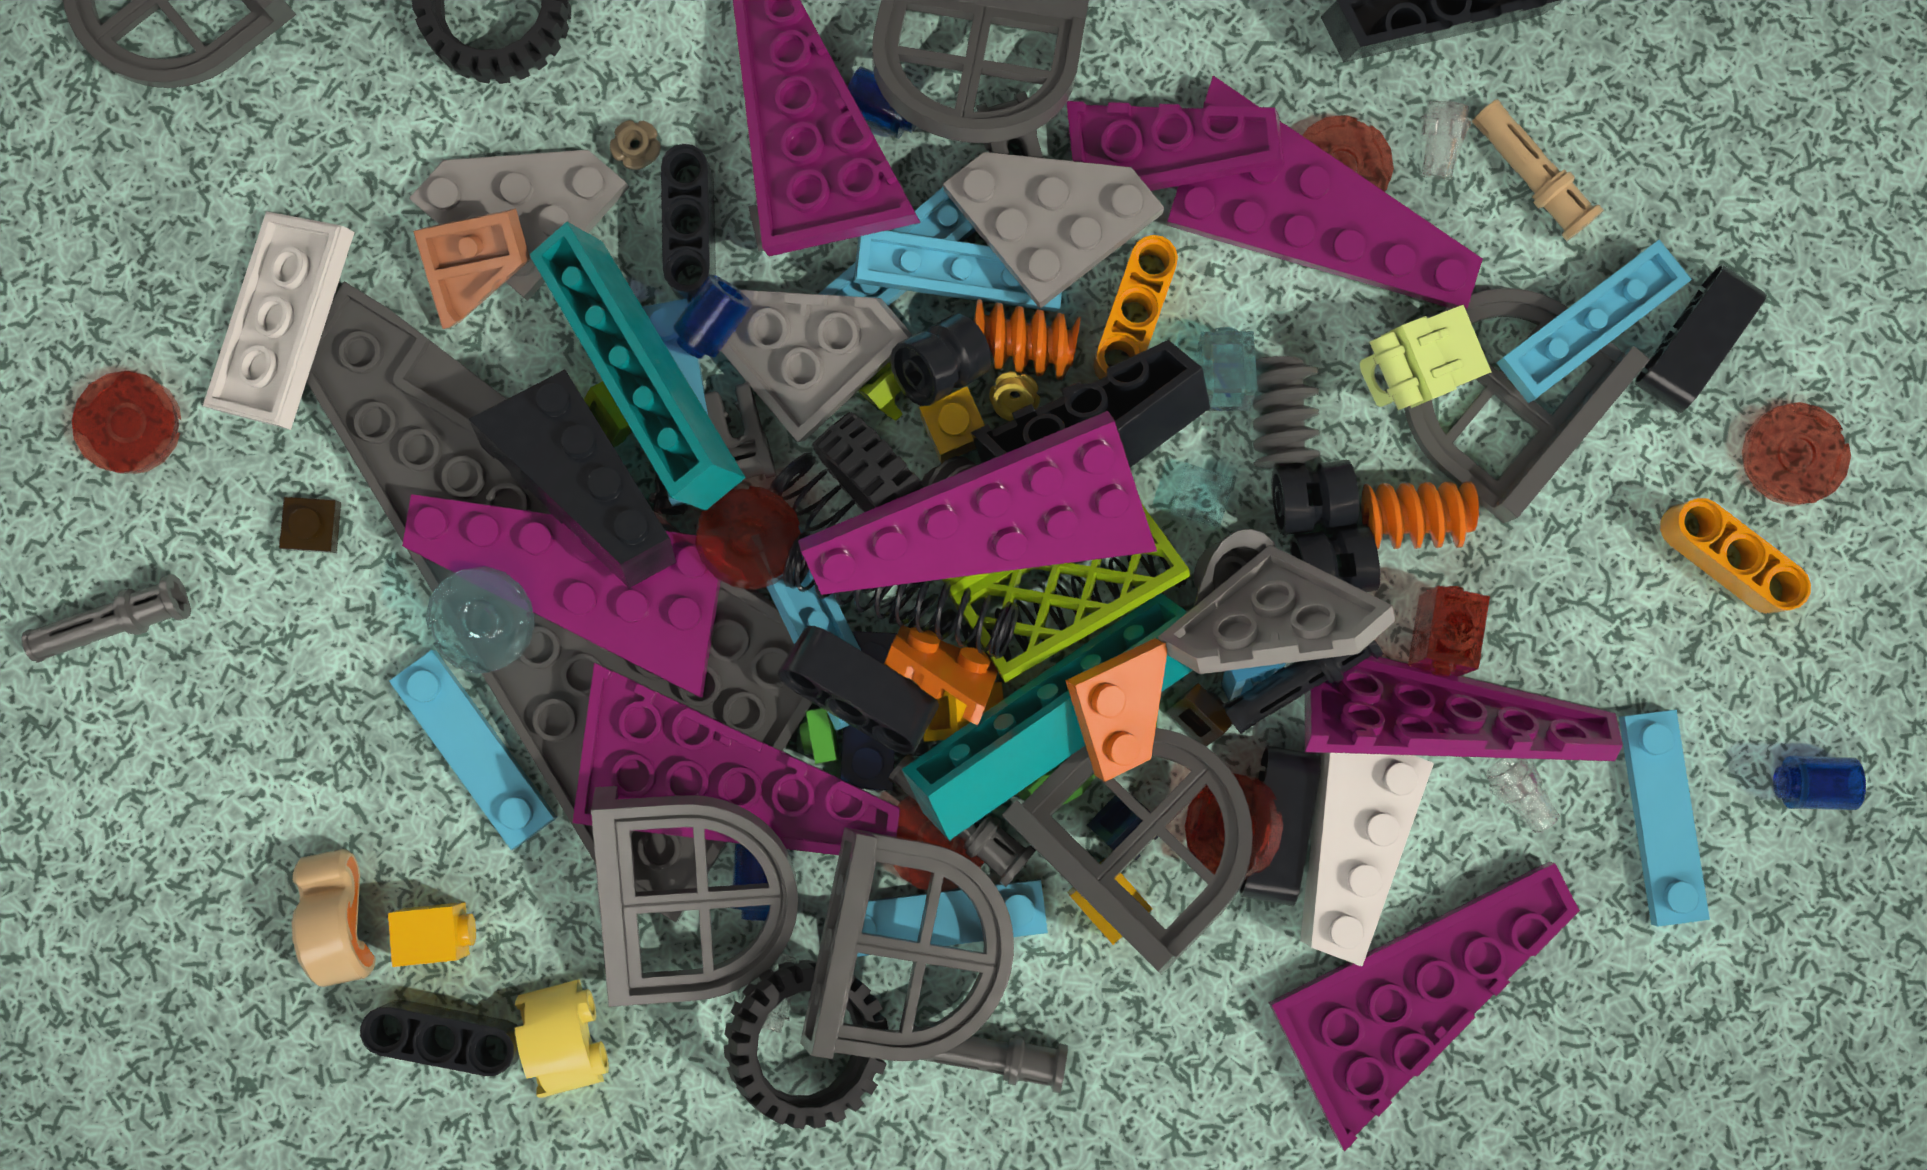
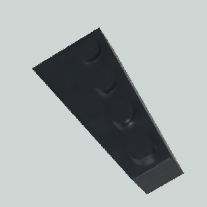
(1383, 26)
(1145, 395)
(572, 468)

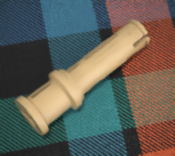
(1551, 187)

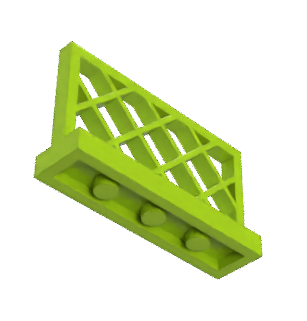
(1083, 625)

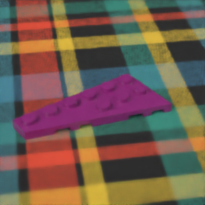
(809, 144)
(1326, 220)
(1022, 510)
(654, 624)
(1410, 711)
(1384, 1022)

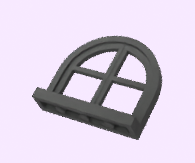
(204, 64)
(963, 124)
(1556, 433)
(1097, 881)
(621, 903)
(843, 940)

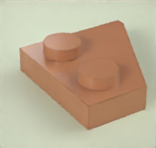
(470, 260)

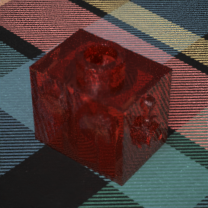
(1462, 619)

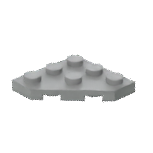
(541, 187)
(1051, 215)
(811, 352)
(1276, 615)

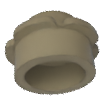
(635, 157)

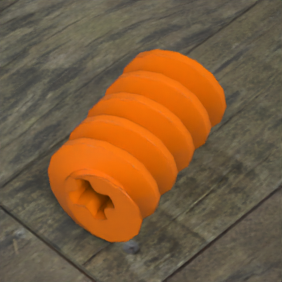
(1028, 340)
(1420, 512)

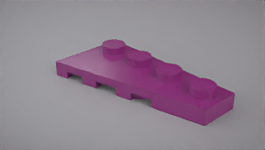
(1175, 143)

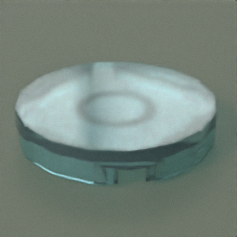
(480, 619)

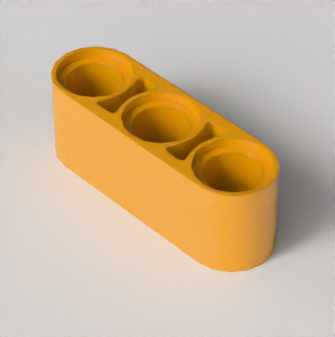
(1142, 288)
(1758, 557)

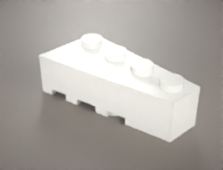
(1356, 845)

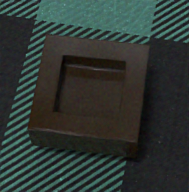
(310, 525)
(1201, 715)

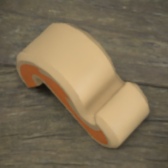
(328, 919)

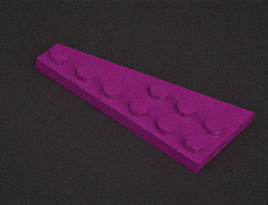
(669, 749)

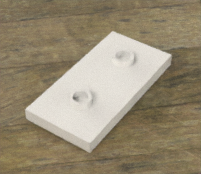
(278, 319)

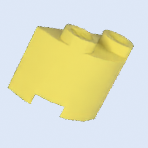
(557, 1039)

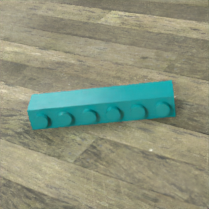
(637, 368)
(1026, 730)

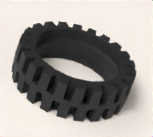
(495, 63)
(864, 463)
(743, 1048)

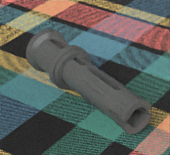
(129, 613)
(982, 838)
(1011, 1059)

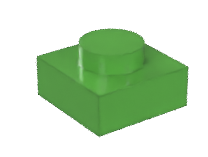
(819, 736)

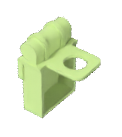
(1425, 359)

